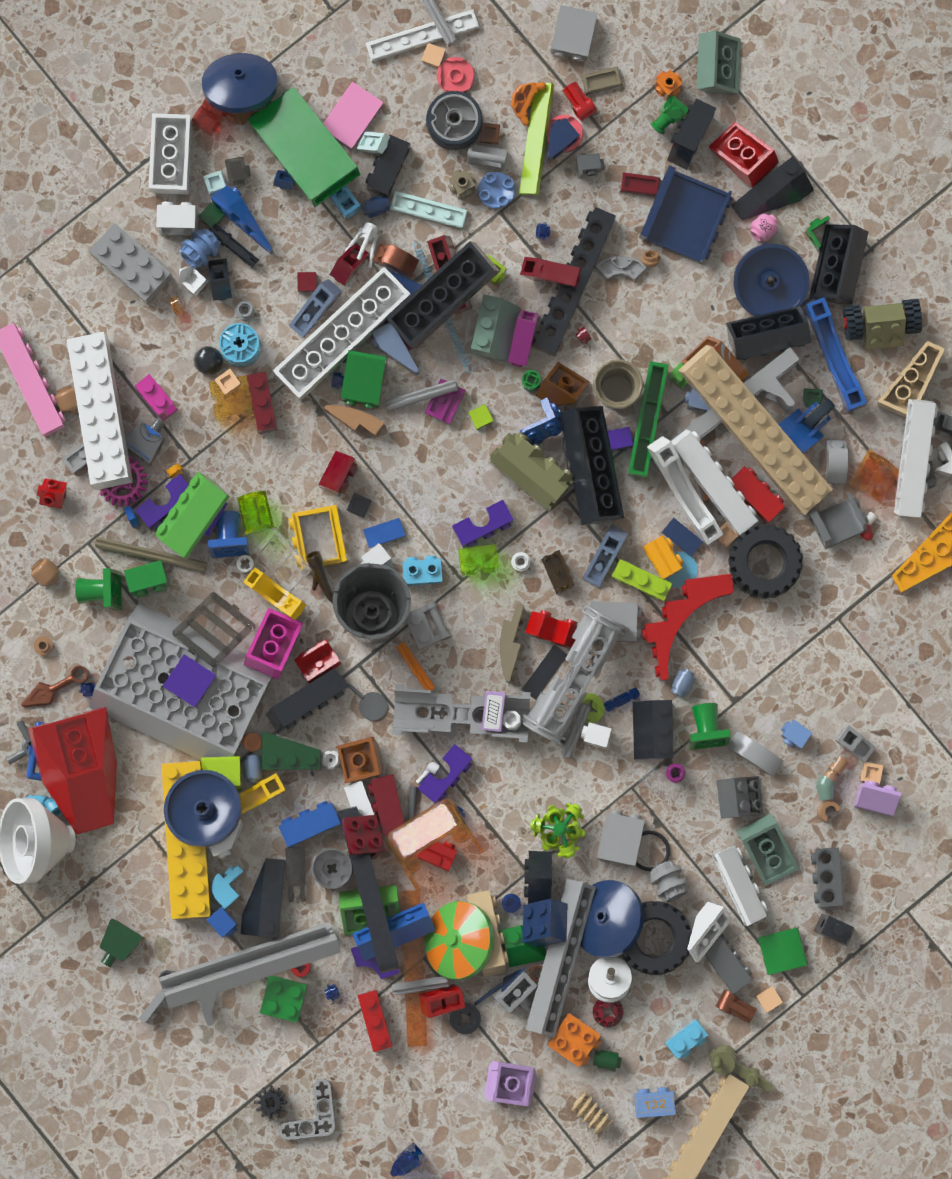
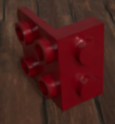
(363, 835)

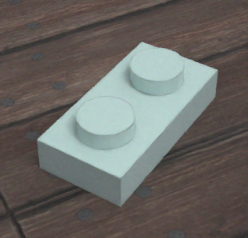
(373, 142)

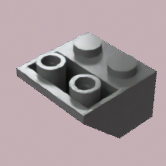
(739, 797)

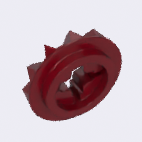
(608, 1021)

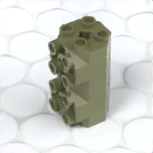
(531, 470)

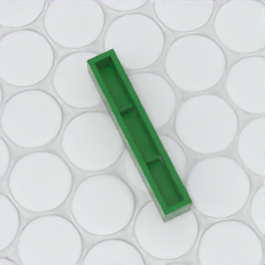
(647, 419)

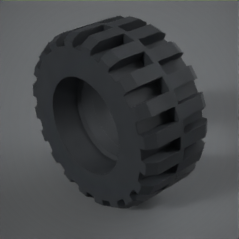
(765, 535)
(678, 951)

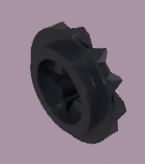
(465, 1028)

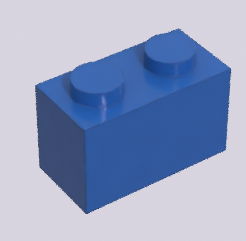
(223, 923)

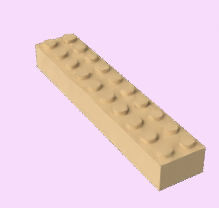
(755, 429)

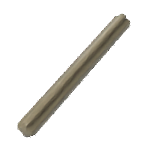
(150, 554)

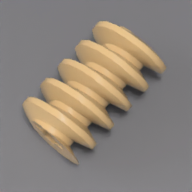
(591, 1114)

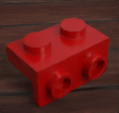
(317, 661)

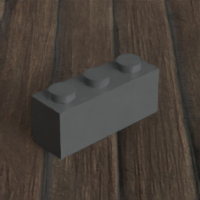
(728, 965)

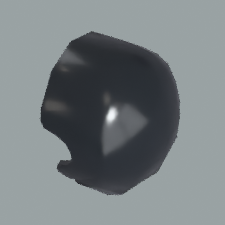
(208, 360)

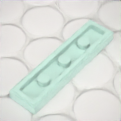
(428, 210)

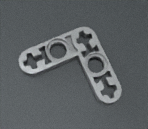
(320, 1116)

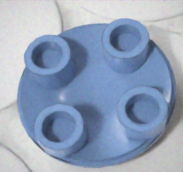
(496, 190)

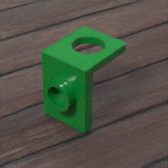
(814, 225)

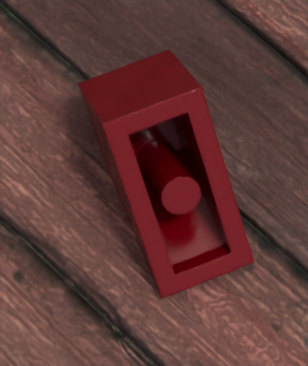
(348, 264)

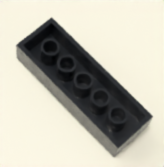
(443, 294)
(592, 465)

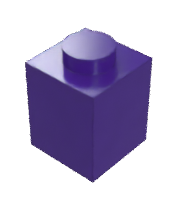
(620, 439)

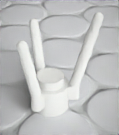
(368, 233)

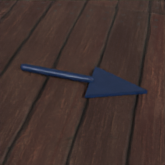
(507, 980)

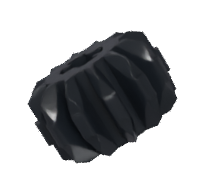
(277, 1100)

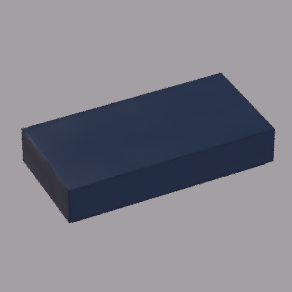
(682, 537)

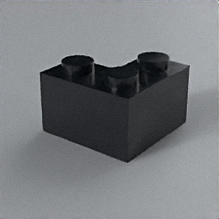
(538, 876)

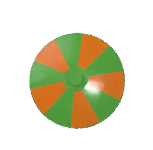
(460, 940)

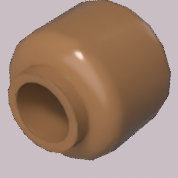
(66, 399)
(45, 572)

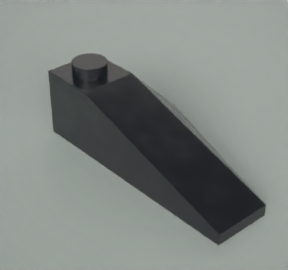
(780, 188)
(264, 905)

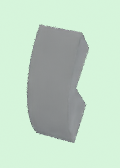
(755, 753)

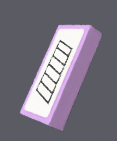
(493, 711)

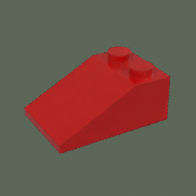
(744, 154)

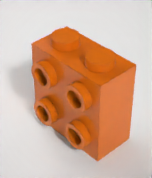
(574, 1040)

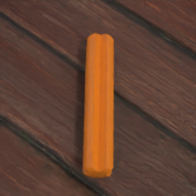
(415, 666)

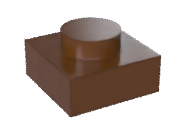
(490, 133)

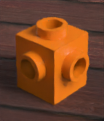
(668, 90)

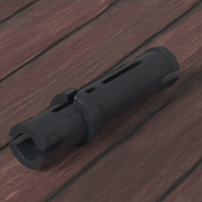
(227, 240)

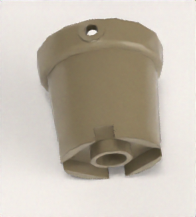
(618, 384)

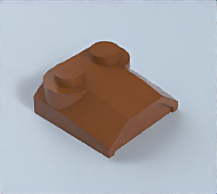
(360, 759)

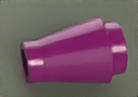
(681, 773)

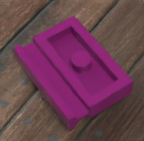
(446, 405)

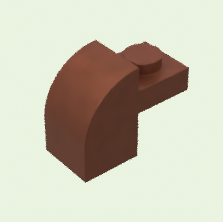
(396, 259)

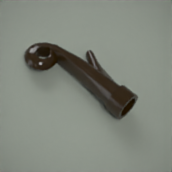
(315, 560)

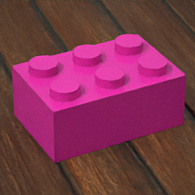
(273, 643)

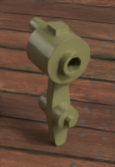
(725, 1062)

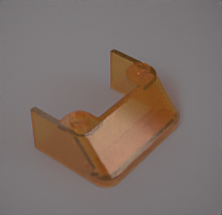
(426, 830)

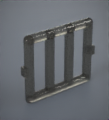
(225, 650)

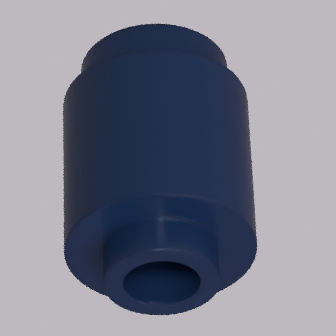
(375, 206)

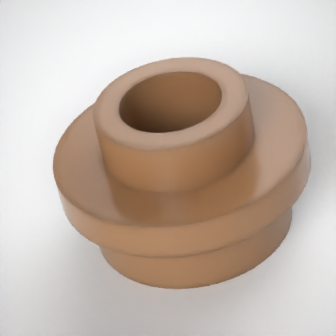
(651, 258)
(49, 645)

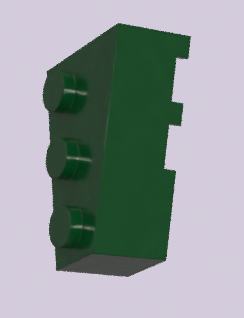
(284, 754)

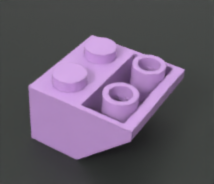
(876, 798)

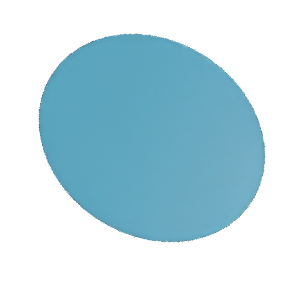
(688, 572)

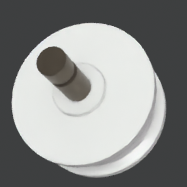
(609, 979)

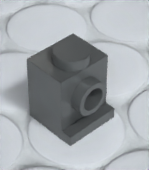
(589, 164)

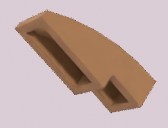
(355, 419)

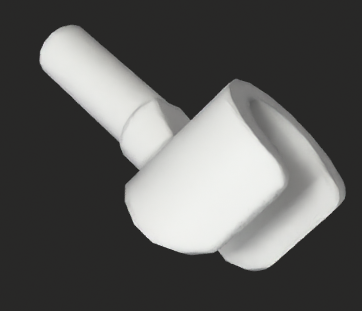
(432, 768)

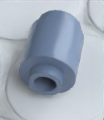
(683, 683)
(253, 769)

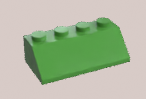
(192, 515)

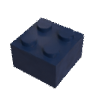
(544, 923)

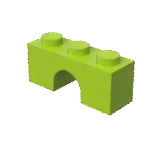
(642, 580)

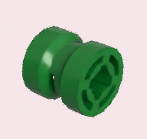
(531, 384)

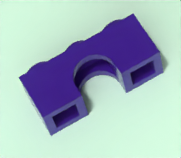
(153, 514)
(469, 533)
(435, 788)

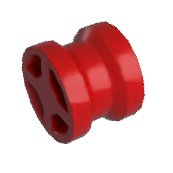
(304, 970)

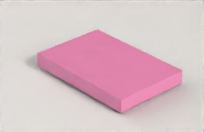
(352, 115)

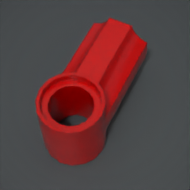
(582, 106)

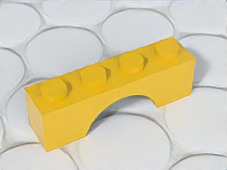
(261, 793)

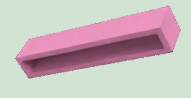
(29, 380)

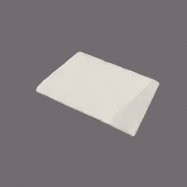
(358, 797)

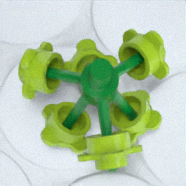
(572, 831)

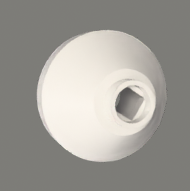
(32, 840)

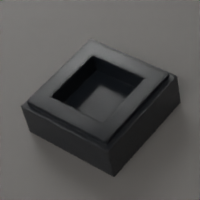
(359, 505)

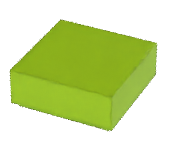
(480, 417)

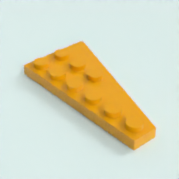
(928, 558)

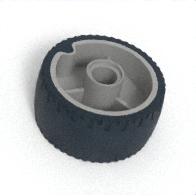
(454, 135)

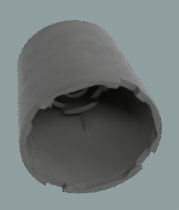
(375, 590)

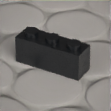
(388, 167)

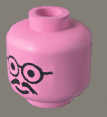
(764, 227)

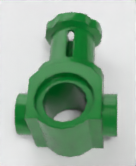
(671, 112)

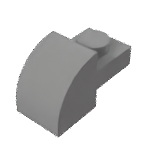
(855, 743)

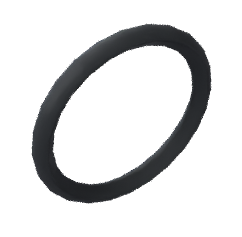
(667, 849)

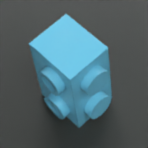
(422, 571)
(686, 1038)

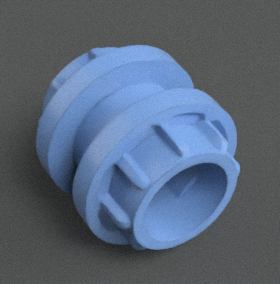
(197, 250)

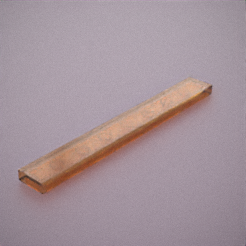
(413, 971)

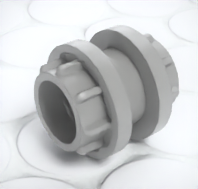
(669, 881)

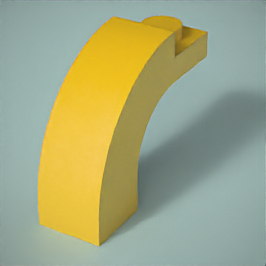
(274, 594)

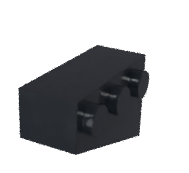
(691, 133)

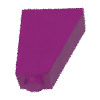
(523, 338)

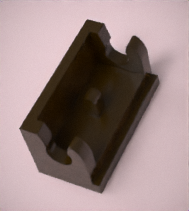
(557, 572)

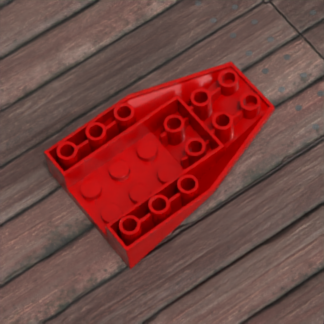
(79, 767)

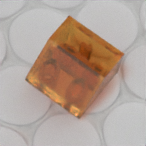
(874, 476)

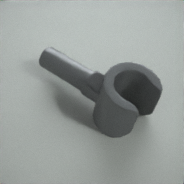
(931, 480)

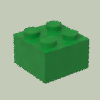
(147, 579)
(283, 998)

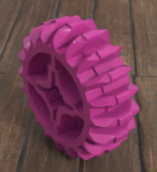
(134, 490)

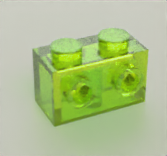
(255, 512)
(478, 559)

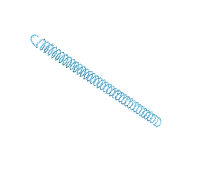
(449, 318)

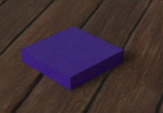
(189, 680)

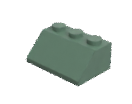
(718, 63)
(495, 328)

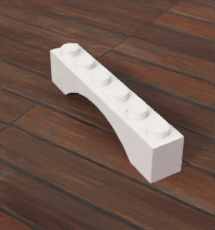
(692, 505)

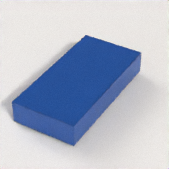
(384, 532)

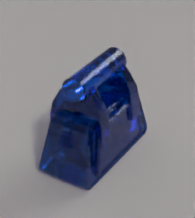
(407, 1160)

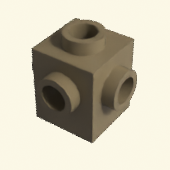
(462, 190)

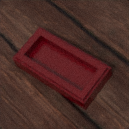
(640, 184)

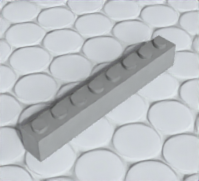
(560, 961)

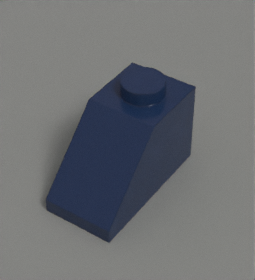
(561, 138)

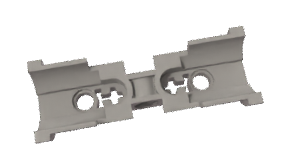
(592, 627)
(410, 700)

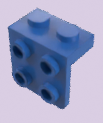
(547, 427)

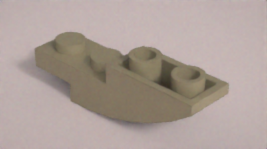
(508, 649)

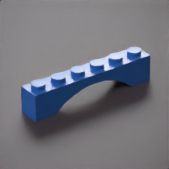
(828, 340)

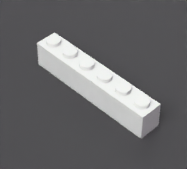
(915, 457)
(713, 482)

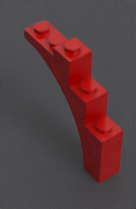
(698, 592)

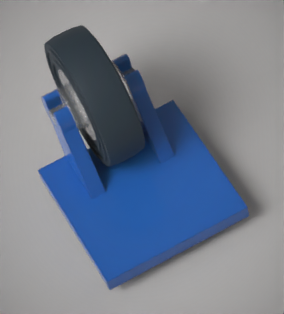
(802, 429)

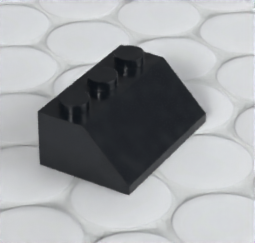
(653, 729)

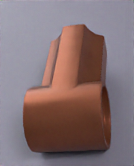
(733, 1005)

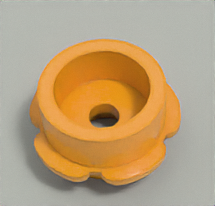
(175, 470)

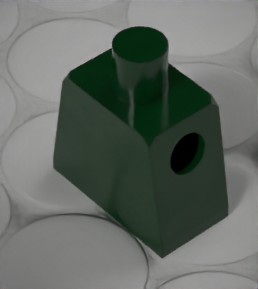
(118, 942)

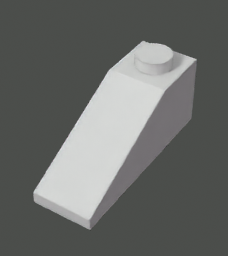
(706, 929)

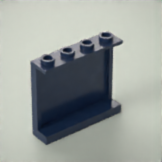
(686, 216)

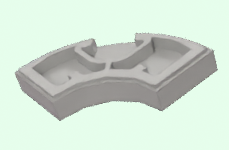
(621, 266)

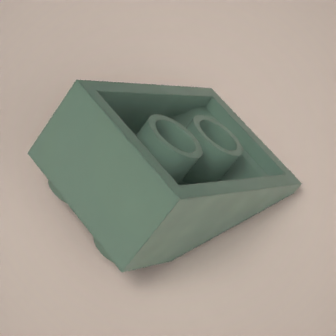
(768, 849)

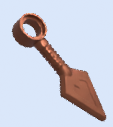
(44, 693)

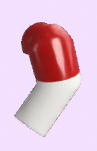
(868, 535)

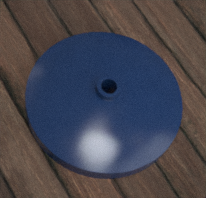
(239, 83)
(775, 261)
(191, 796)
(613, 920)

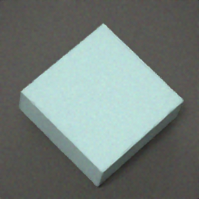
(214, 182)

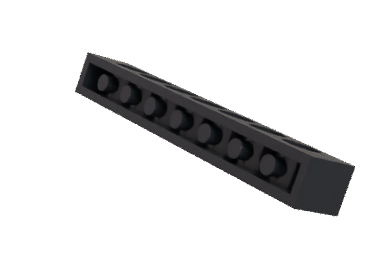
(551, 344)

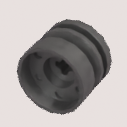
(320, 870)

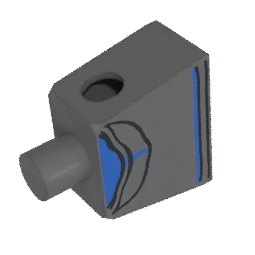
(146, 440)

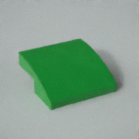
(782, 951)

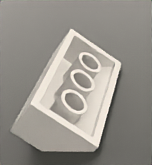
(739, 885)

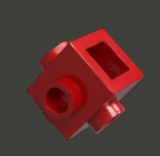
(52, 493)

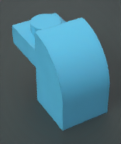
(221, 887)

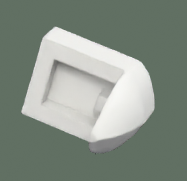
(192, 279)

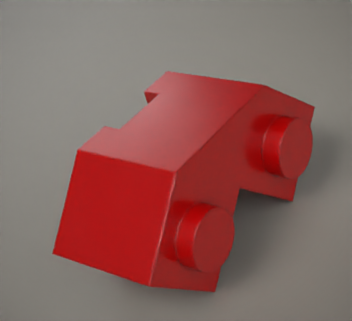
(548, 628)

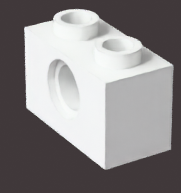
(596, 735)

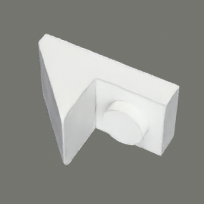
(945, 454)

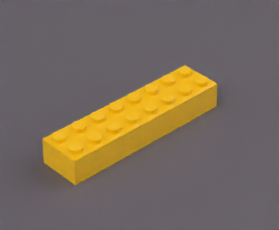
(186, 864)

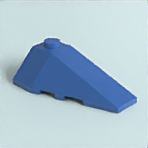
(233, 206)

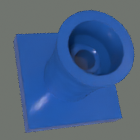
(228, 539)

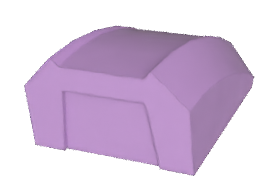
(510, 1083)

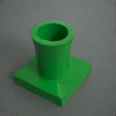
(106, 589)
(707, 726)

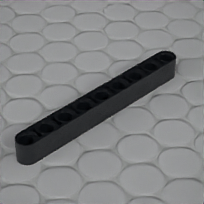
(372, 904)

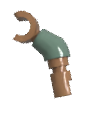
(825, 787)

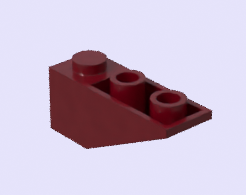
(550, 272)

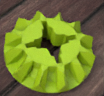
(597, 705)

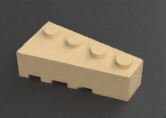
(913, 380)
(497, 961)

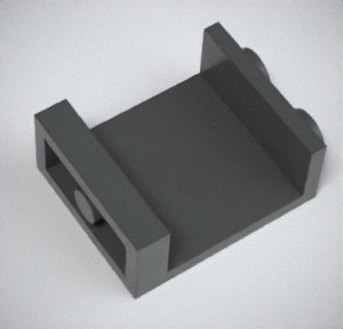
(839, 522)

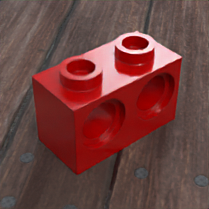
(441, 1001)

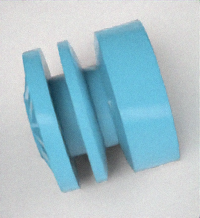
(250, 347)

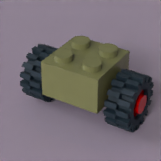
(883, 324)

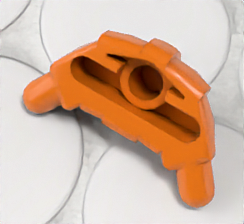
(523, 99)

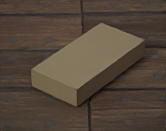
(601, 80)

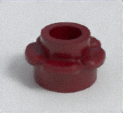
(583, 335)

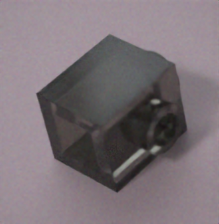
(237, 171)

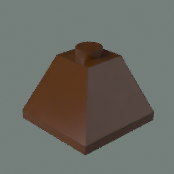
(562, 385)

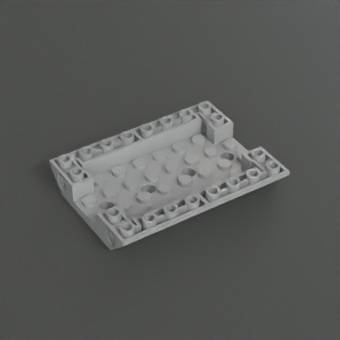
(143, 703)

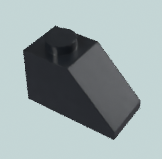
(219, 279)

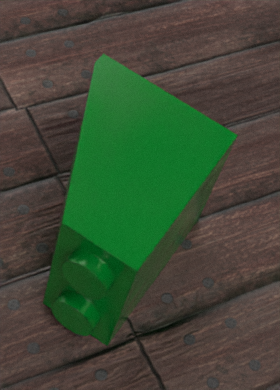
(363, 379)

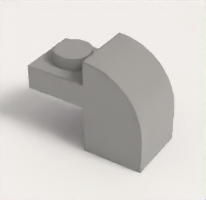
(836, 461)

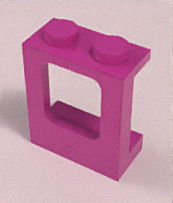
(156, 397)

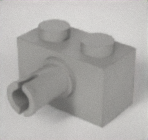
(516, 994)

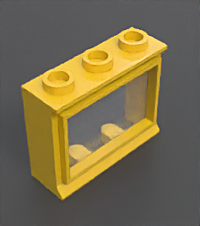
(321, 532)

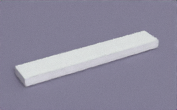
(420, 36)

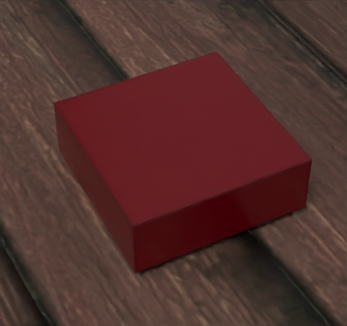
(306, 281)

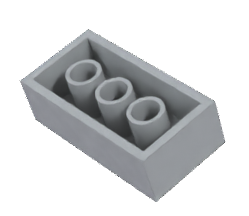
(130, 263)

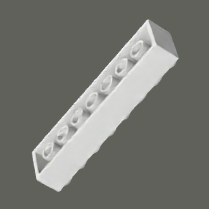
(341, 332)
(99, 411)

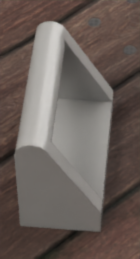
(486, 156)

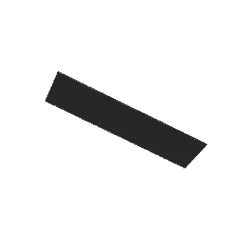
(544, 671)

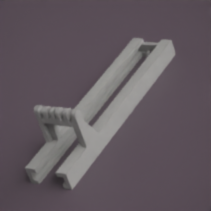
(763, 383)
(209, 978)

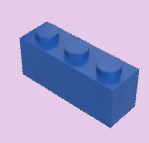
(309, 824)

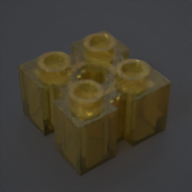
(240, 406)

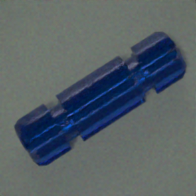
(621, 699)

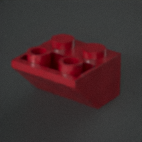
(337, 473)

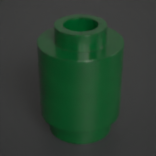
(607, 1060)

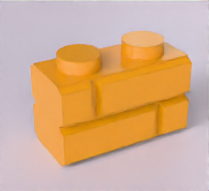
(663, 557)

